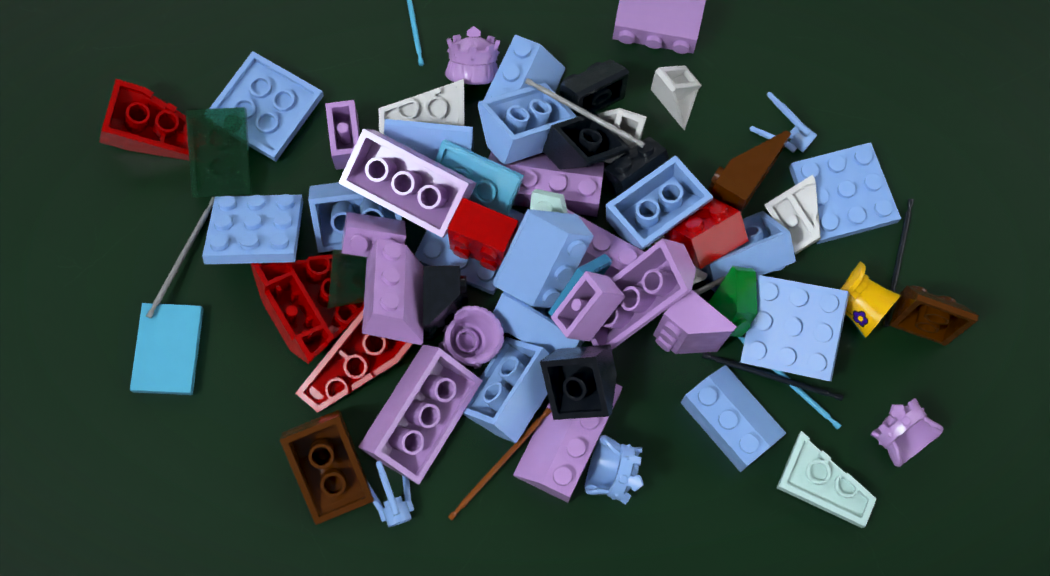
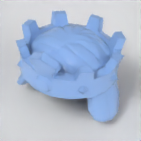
(614, 470)

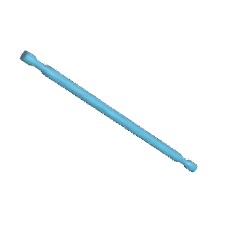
(415, 32)
(806, 397)

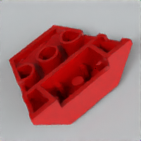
(298, 303)

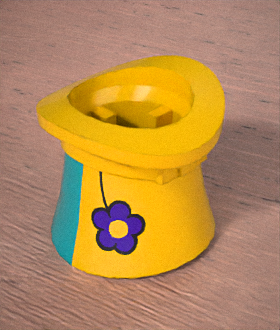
(866, 300)

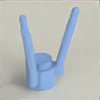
(800, 136)
(395, 510)

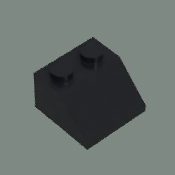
(596, 87)
(582, 143)
(442, 297)
(580, 381)

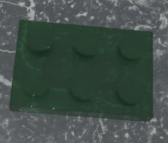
(219, 152)

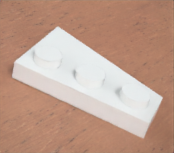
(436, 106)

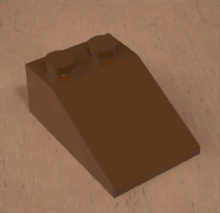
(746, 172)
(931, 315)
(326, 466)

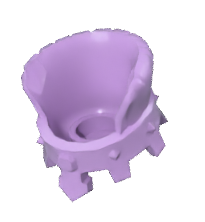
(472, 58)
(473, 336)
(906, 431)

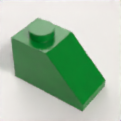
(737, 298)

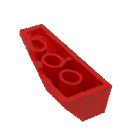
(144, 123)
(349, 365)

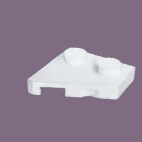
(798, 213)

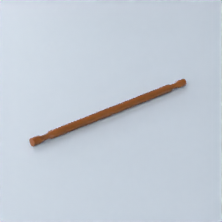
(499, 464)

